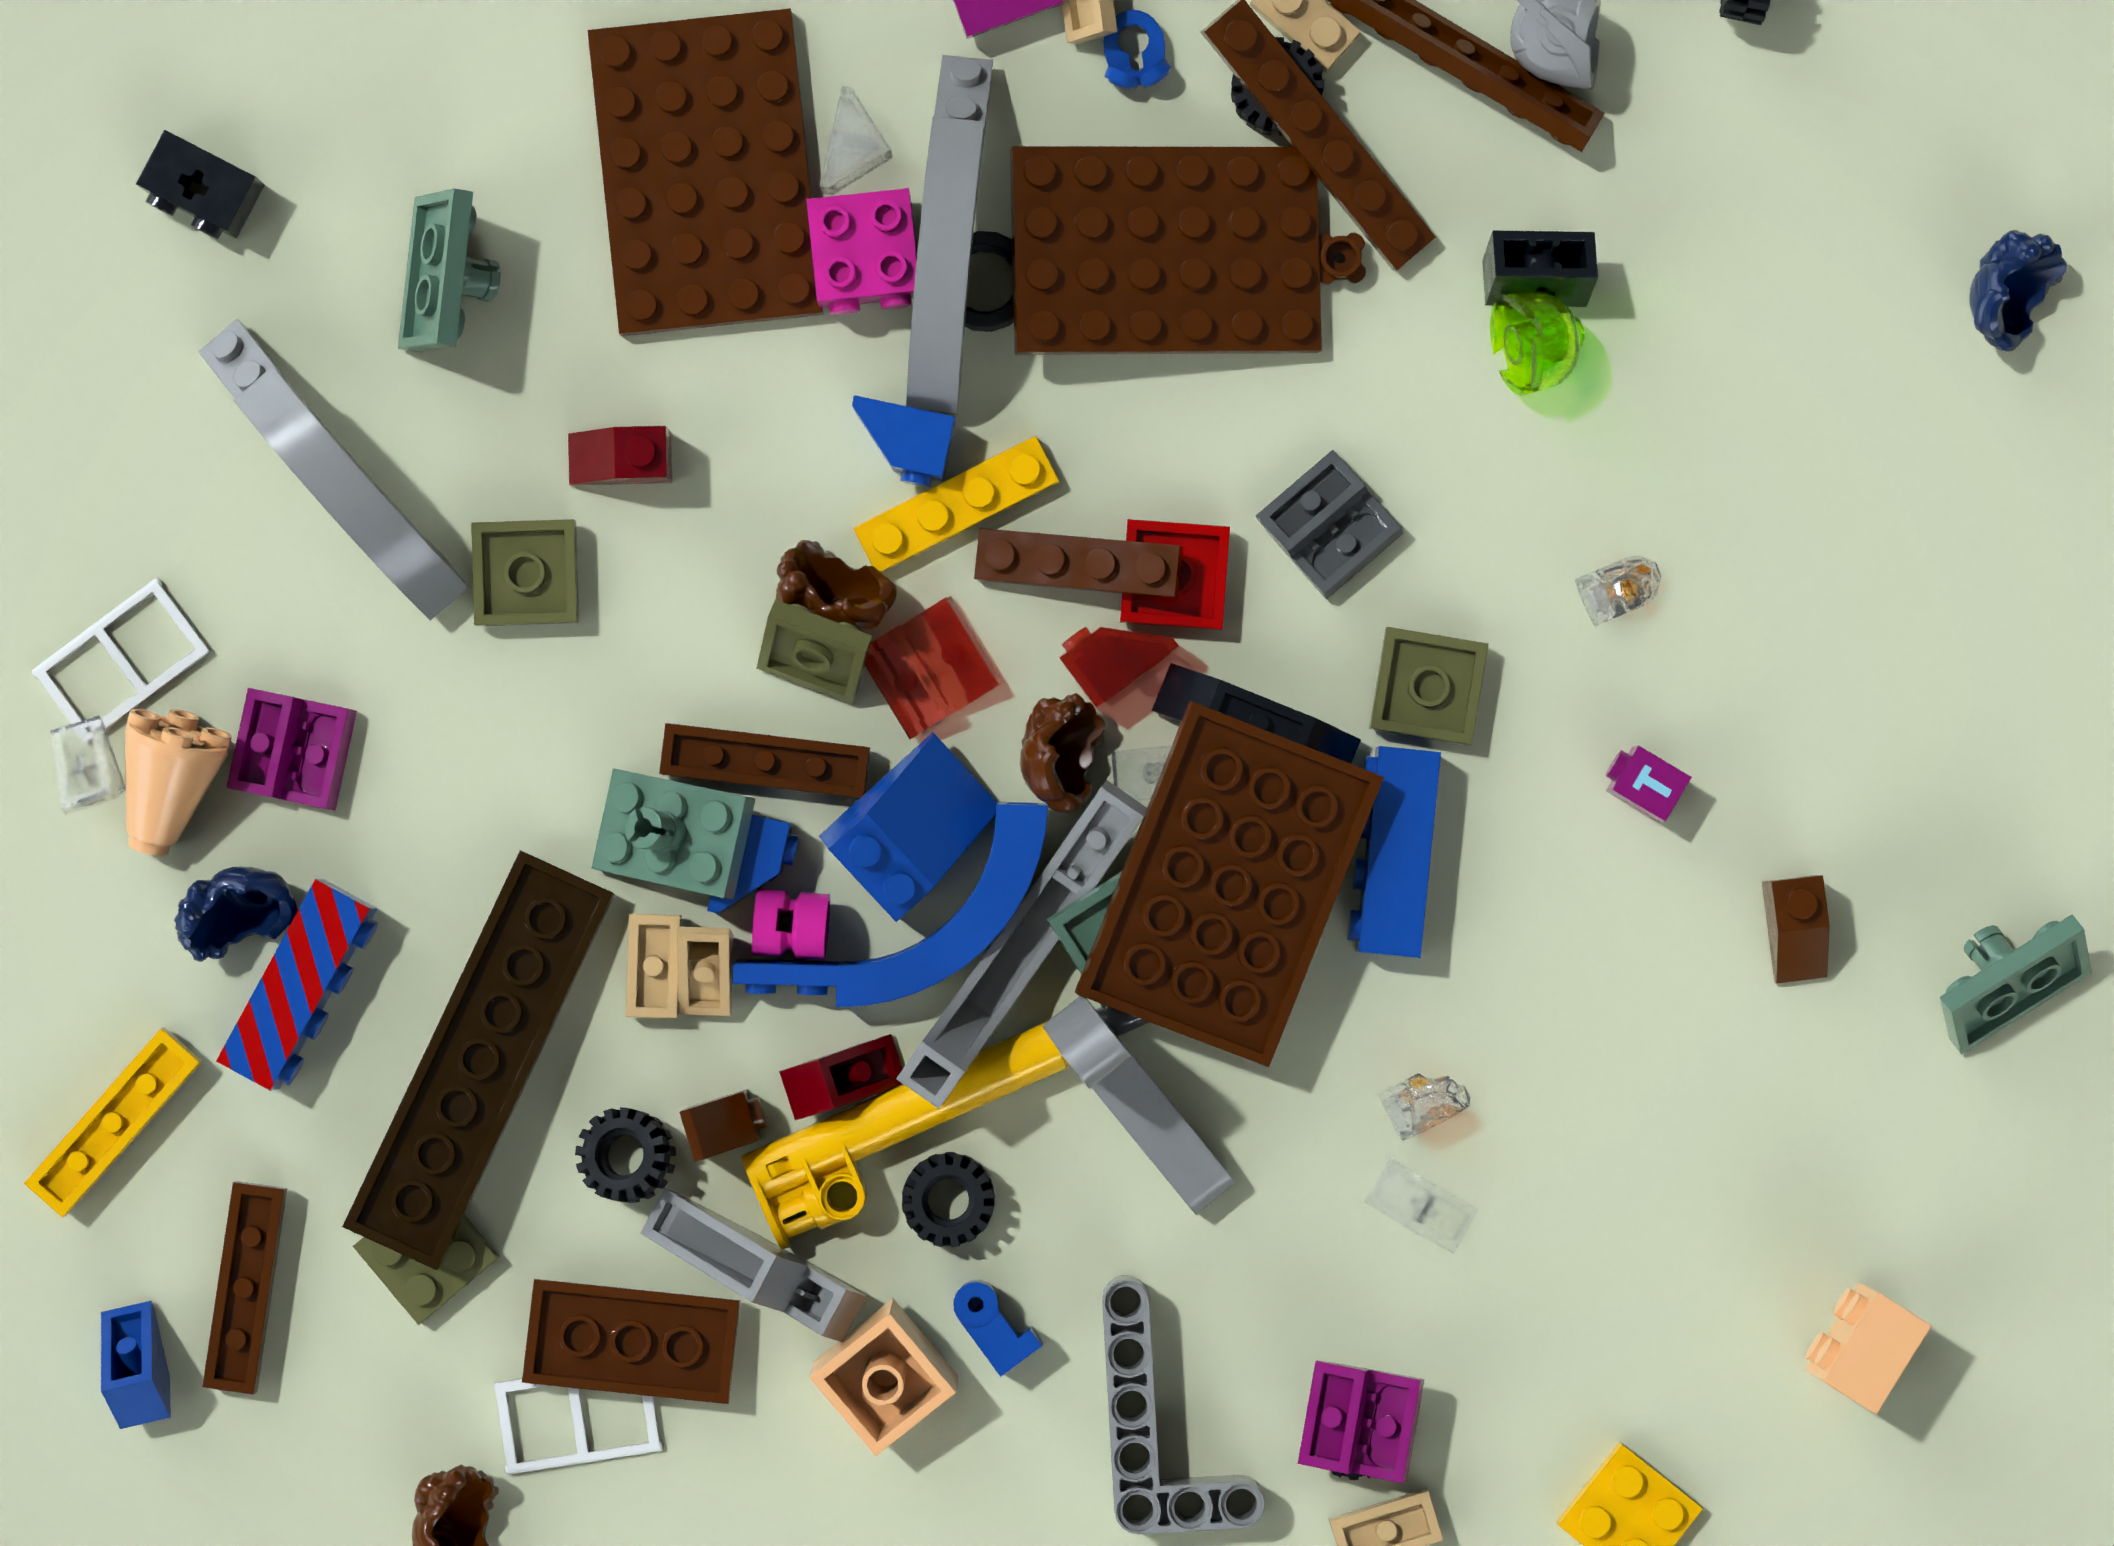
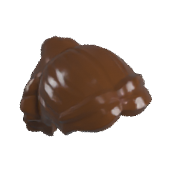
(832, 587)
(1060, 751)
(453, 1508)

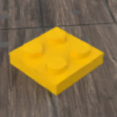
(1628, 1506)

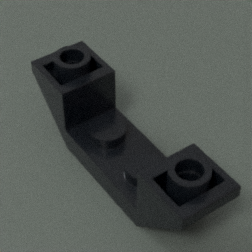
(1189, 685)

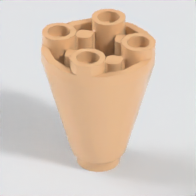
(167, 774)

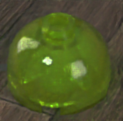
(1537, 339)

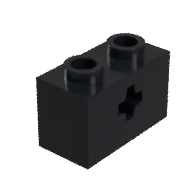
(178, 164)
(1541, 261)

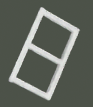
(98, 629)
(583, 1454)

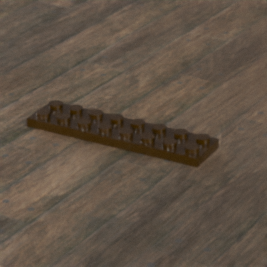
(478, 1060)

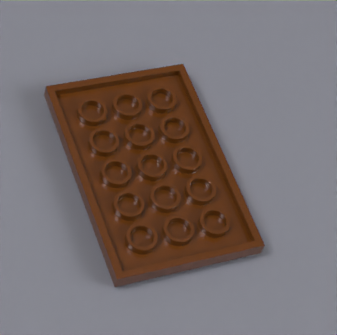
(704, 171)
(1164, 250)
(1229, 884)

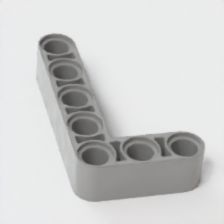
(1138, 1104)
(1143, 1430)

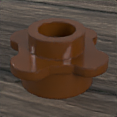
(1351, 248)

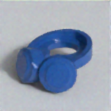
(1154, 64)

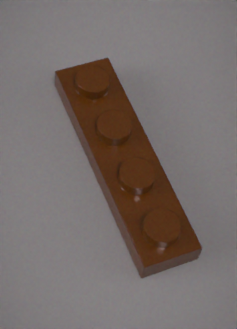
(1078, 563)
(764, 760)
(244, 1287)

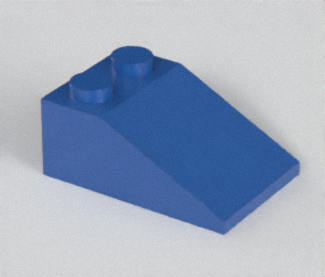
(911, 826)

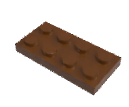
(631, 1341)

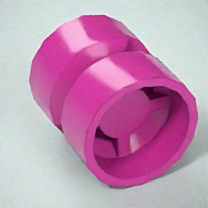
(809, 924)

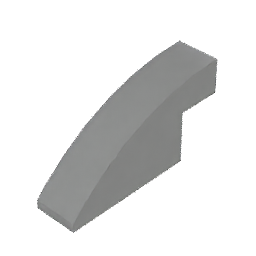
(753, 1265)

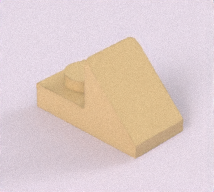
(704, 970)

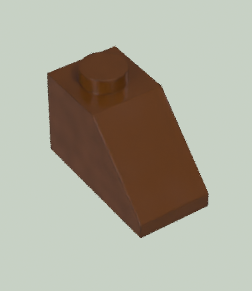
(1797, 927)
(723, 1124)

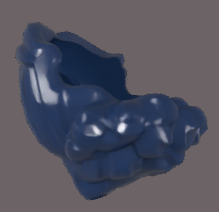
(2011, 284)
(231, 908)

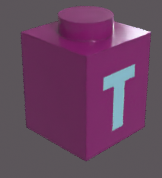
(1646, 782)

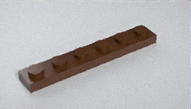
(1479, 66)
(1317, 134)

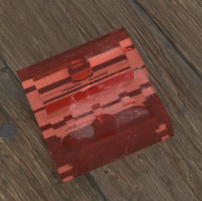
(930, 667)

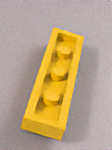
(956, 505)
(113, 1122)

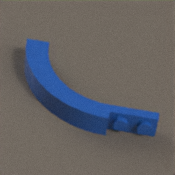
(1004, 882)

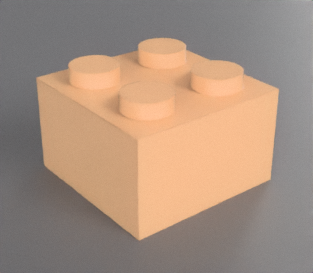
(1866, 1346)
(884, 1377)

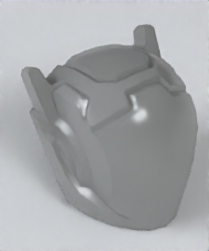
(1557, 40)

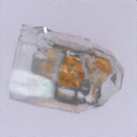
(1619, 588)
(1422, 1103)

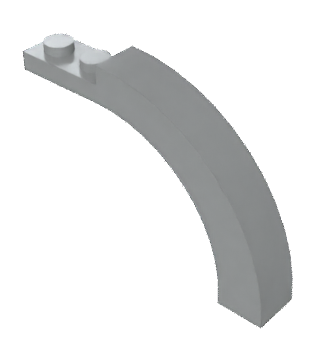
(947, 234)
(331, 471)
(1021, 946)

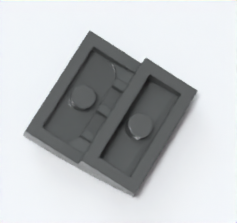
(1329, 524)

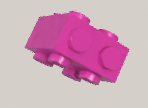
(863, 250)

